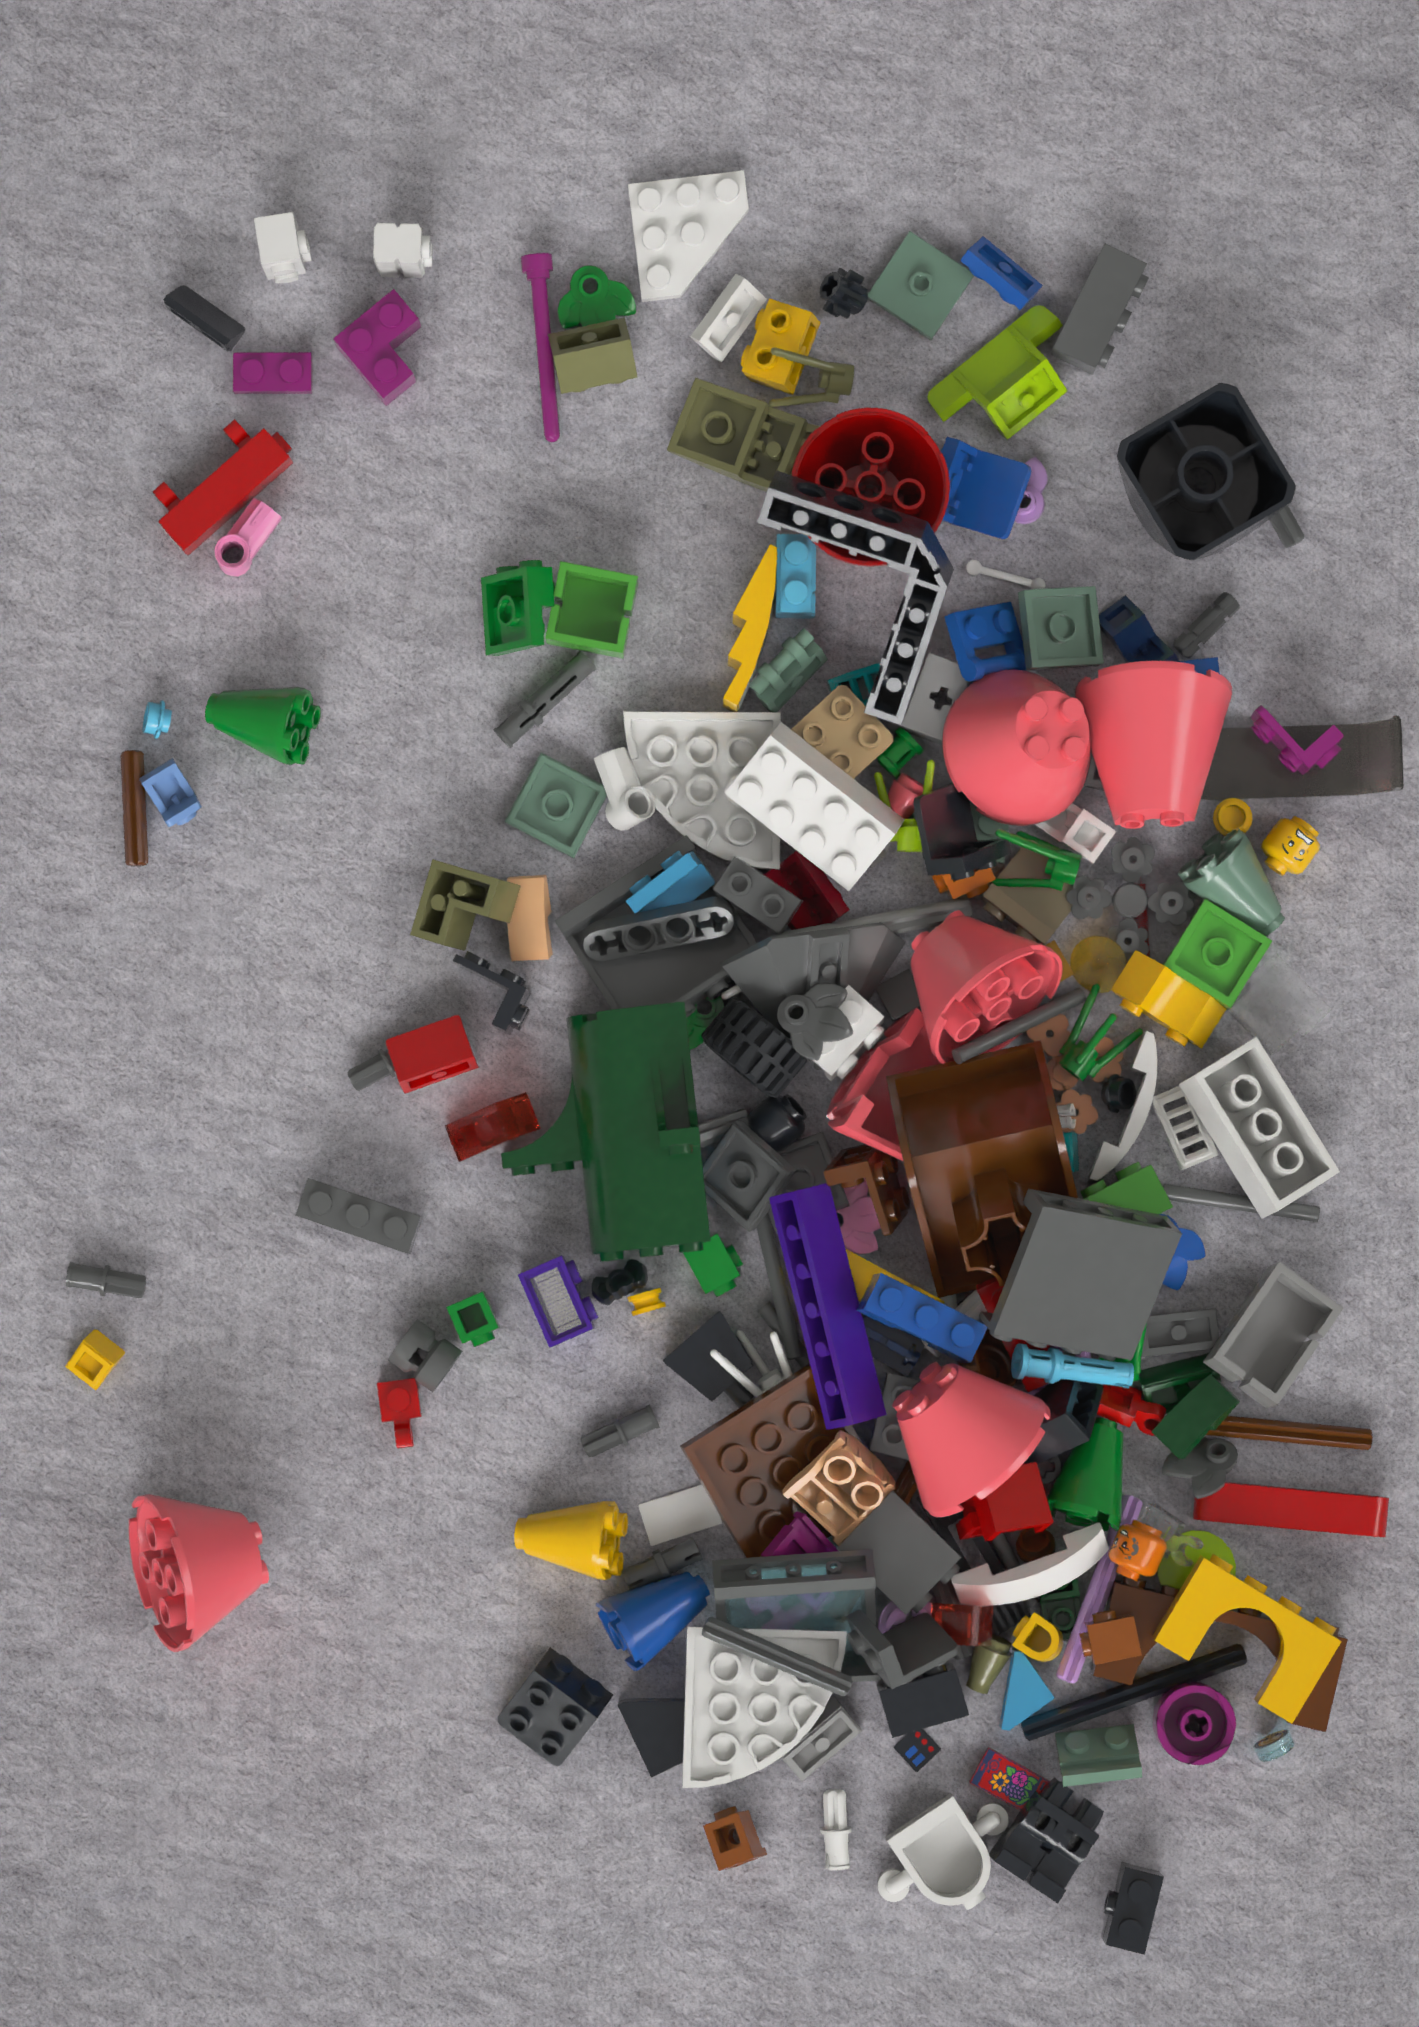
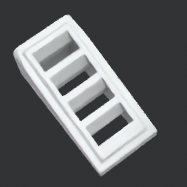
(1184, 1162)

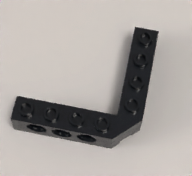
(885, 535)

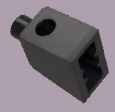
(702, 1371)

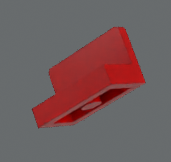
(431, 1054)

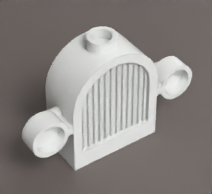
(943, 1854)

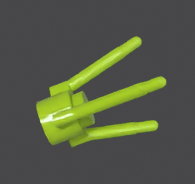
(908, 834)

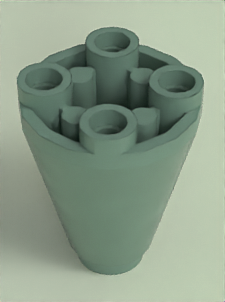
(1234, 881)

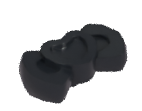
(620, 1282)

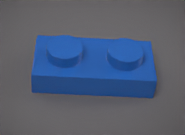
(1001, 273)

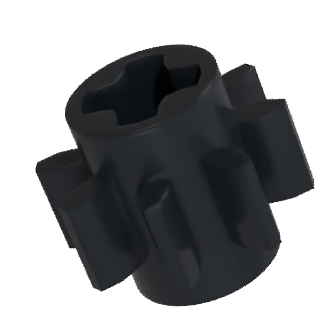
(843, 293)

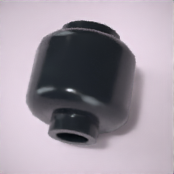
(778, 1121)

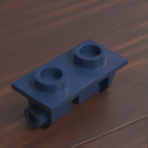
(893, 1346)

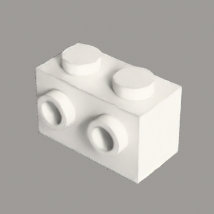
(282, 247)

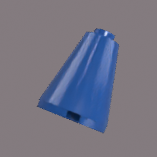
(652, 1615)

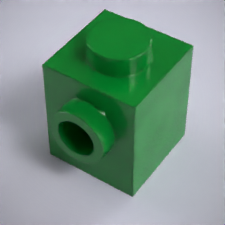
(715, 1266)
(474, 1319)

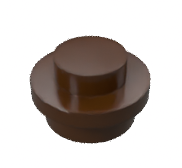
(1034, 1545)

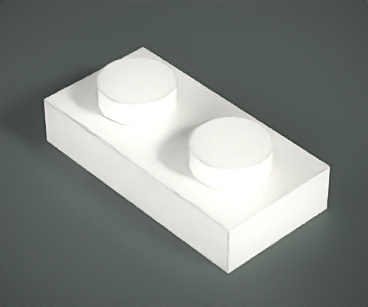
(728, 317)

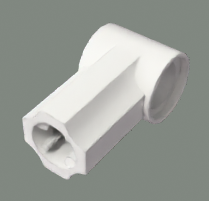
(623, 790)

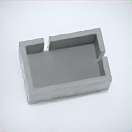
(1268, 1334)

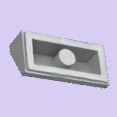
(825, 1738)

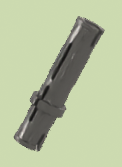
(544, 699)

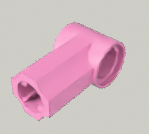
(248, 534)

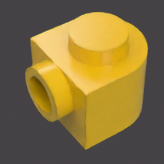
(1038, 1638)

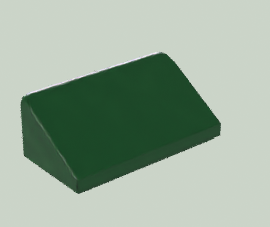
(1173, 1381)

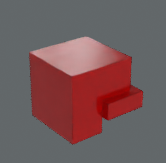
(1011, 1507)

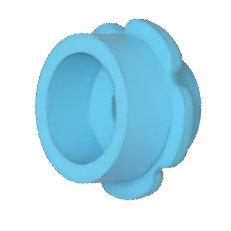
(156, 719)

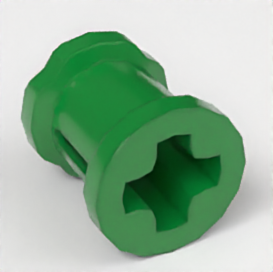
(899, 752)

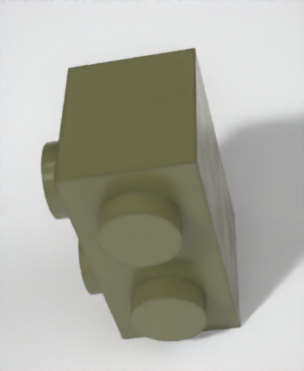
(593, 356)

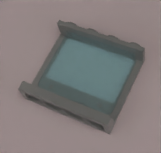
(799, 1594)

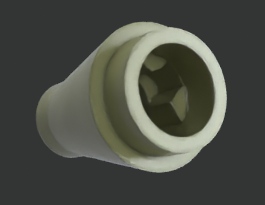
(988, 1663)

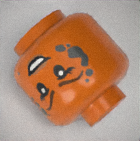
(1137, 1550)

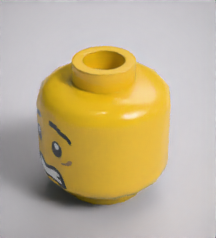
(1290, 846)

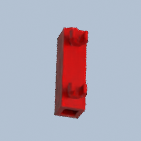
(226, 489)

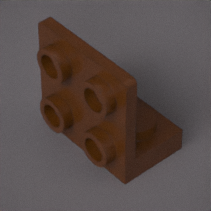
(879, 1171)

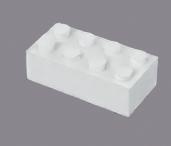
(814, 806)
(1259, 1128)

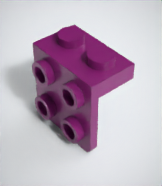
(1291, 754)

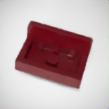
(820, 898)

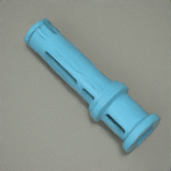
(1055, 1366)

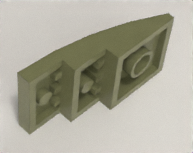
(737, 435)

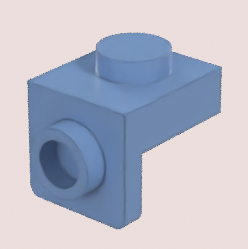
(171, 793)

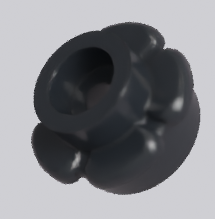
(1118, 1093)

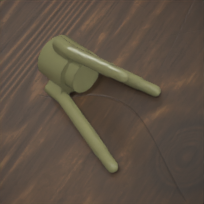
(833, 376)

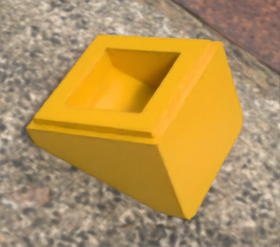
(95, 1359)

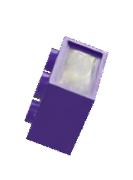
(557, 1300)

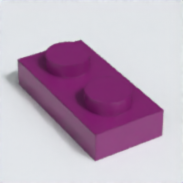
(272, 373)

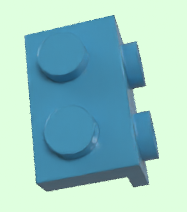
(680, 883)

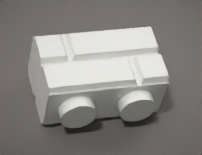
(401, 250)

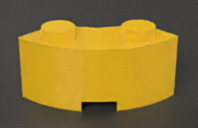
(1168, 1000)

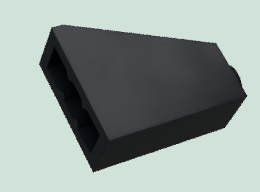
(1072, 1417)
(656, 1730)

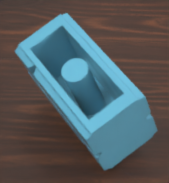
(795, 577)

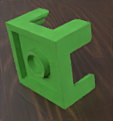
(1217, 953)

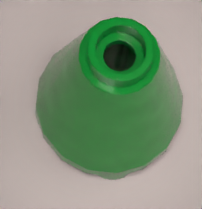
(267, 720)

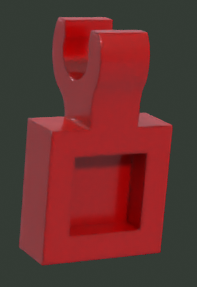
(400, 1403)
(1126, 1406)

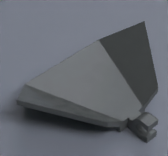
(801, 960)

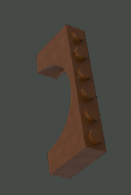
(1149, 1609)

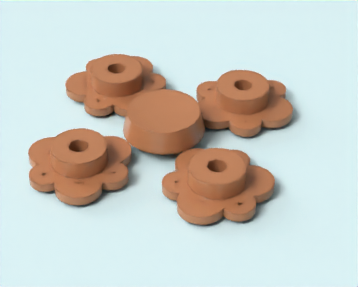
(1062, 1079)

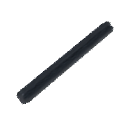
(1127, 1695)

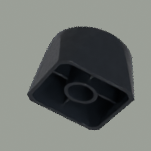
(1226, 440)

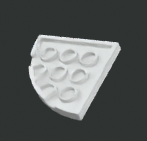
(690, 765)
(746, 1711)

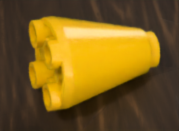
(576, 1538)

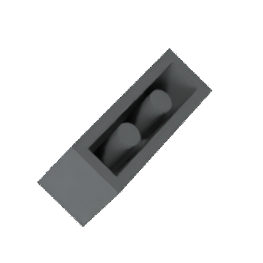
(1100, 310)
(359, 1216)

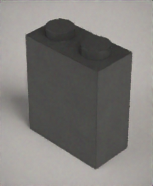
(905, 1553)

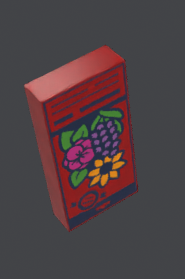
(1006, 1779)

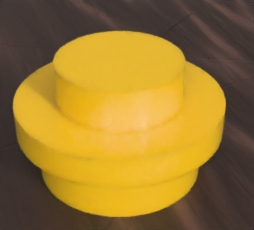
(1232, 814)

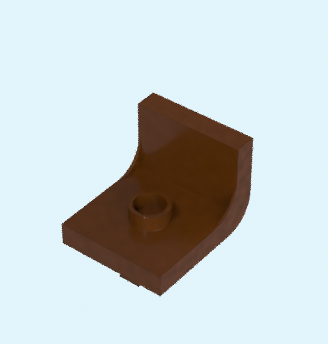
(972, 1151)

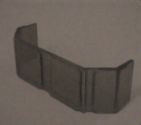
(1251, 770)

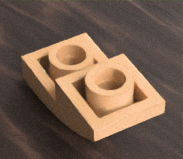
(529, 924)

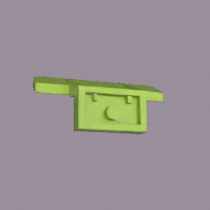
(1005, 376)

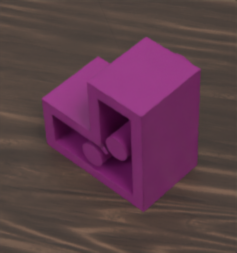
(371, 345)

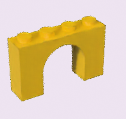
(1304, 1644)

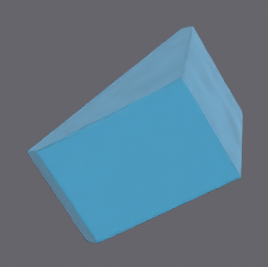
(1023, 1693)

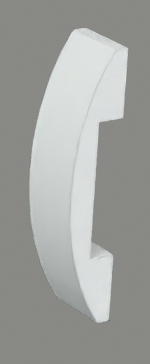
(1078, 832)
(1144, 1063)
(1034, 1578)

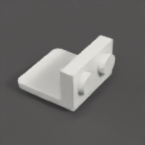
(839, 1056)

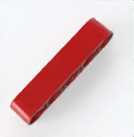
(1295, 1509)

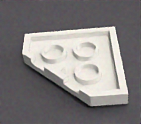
(682, 227)

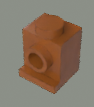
(725, 1849)

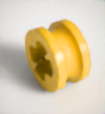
(646, 1301)

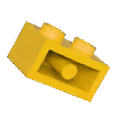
(783, 328)

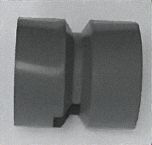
(436, 1364)

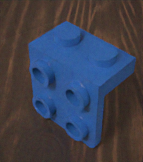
(983, 489)

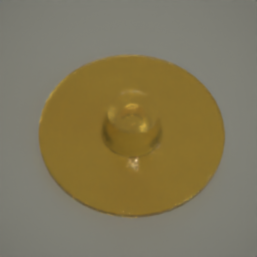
(1097, 961)

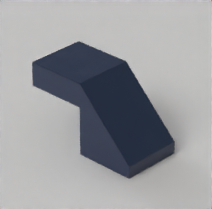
(1132, 633)

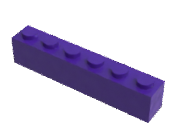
(827, 1306)

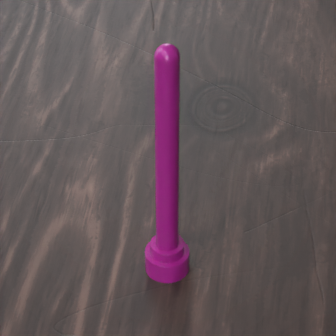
(537, 270)

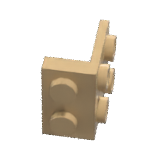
(844, 731)

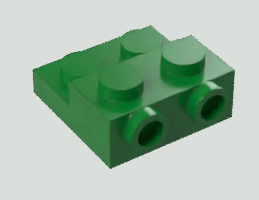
(514, 606)

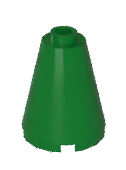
(1092, 1480)

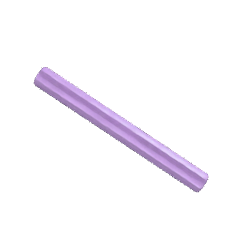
(1095, 1597)

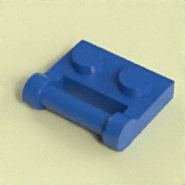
(983, 629)

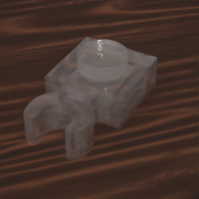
(1171, 1532)

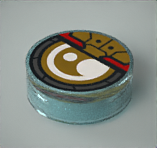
(1274, 1745)

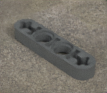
(656, 922)

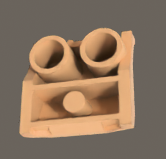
(841, 1485)

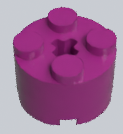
(1215, 1730)

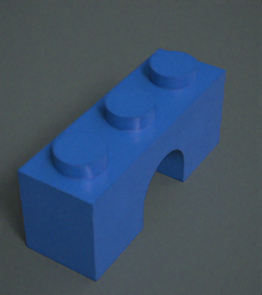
(923, 1317)

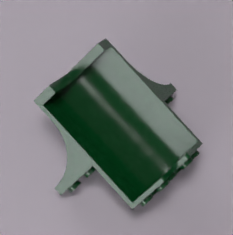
(632, 1129)

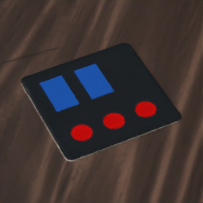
(917, 1749)

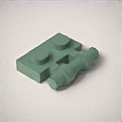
(788, 671)

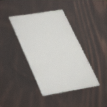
(678, 1515)

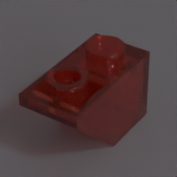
(492, 1126)

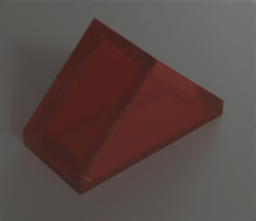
(965, 1623)

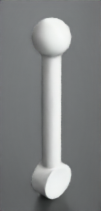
(975, 568)

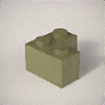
(454, 898)

